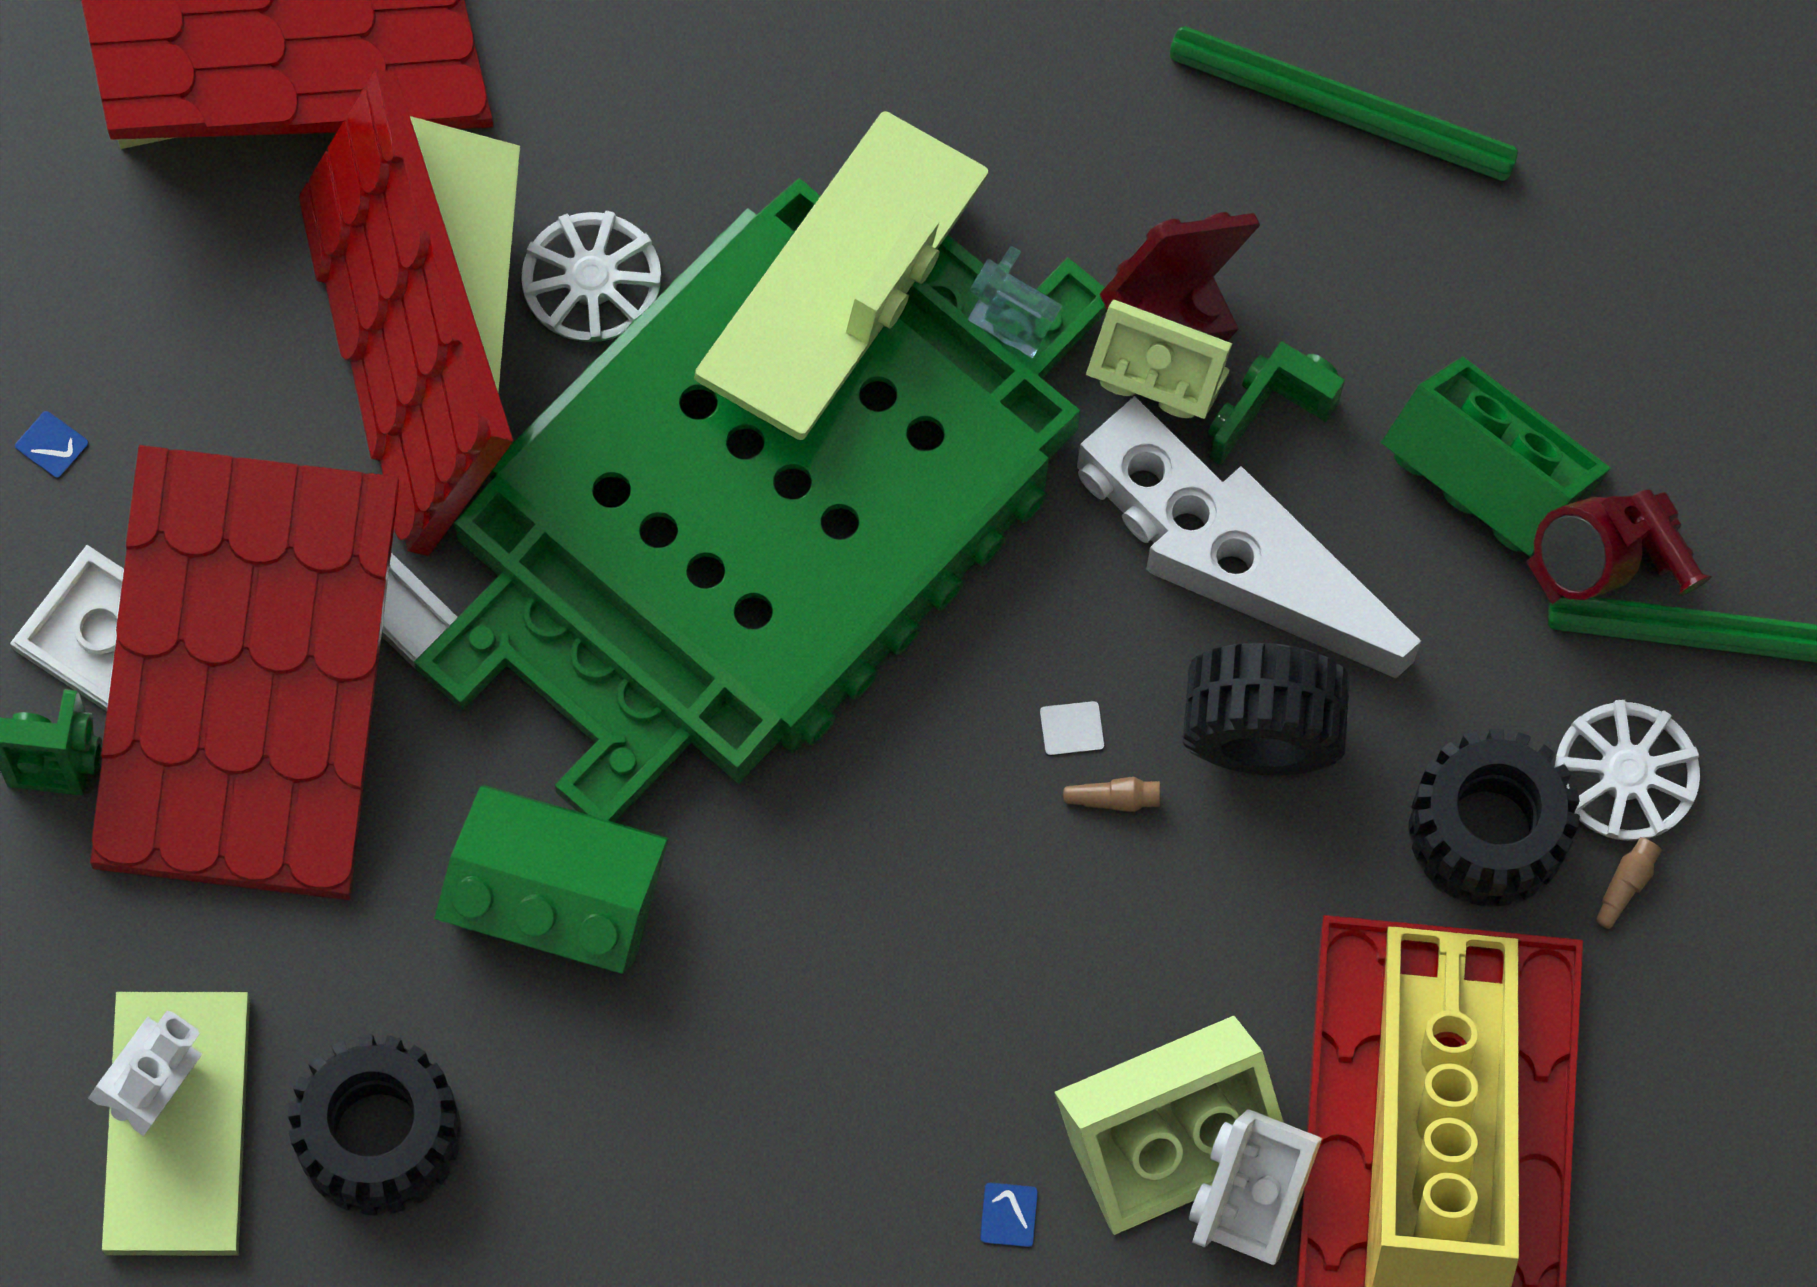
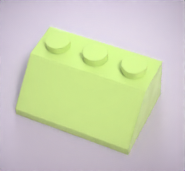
(1153, 1120)

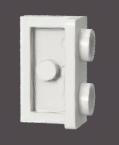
(1255, 1186)

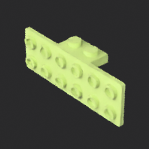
(842, 276)

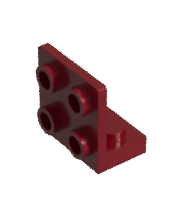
(1177, 271)

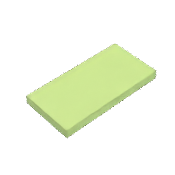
(184, 1177)

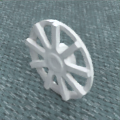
(590, 274)
(1630, 770)

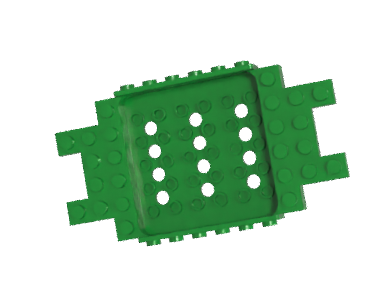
(663, 664)

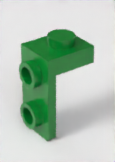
(1299, 378)

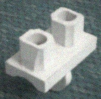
(148, 1071)

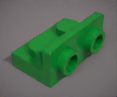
(50, 754)

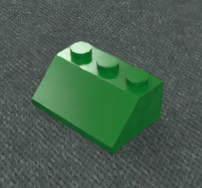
(1491, 453)
(552, 879)

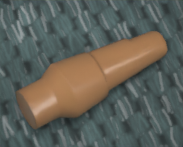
(1120, 794)
(1630, 877)

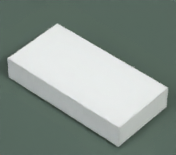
(412, 613)

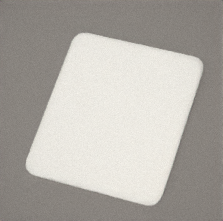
(1072, 728)

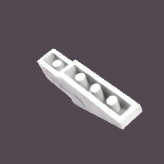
(1290, 573)

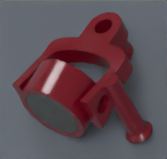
(1600, 544)

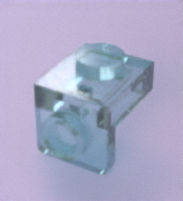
(1010, 307)

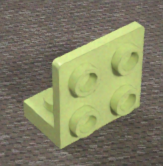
(1159, 361)

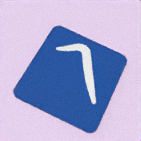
(51, 444)
(1008, 1214)

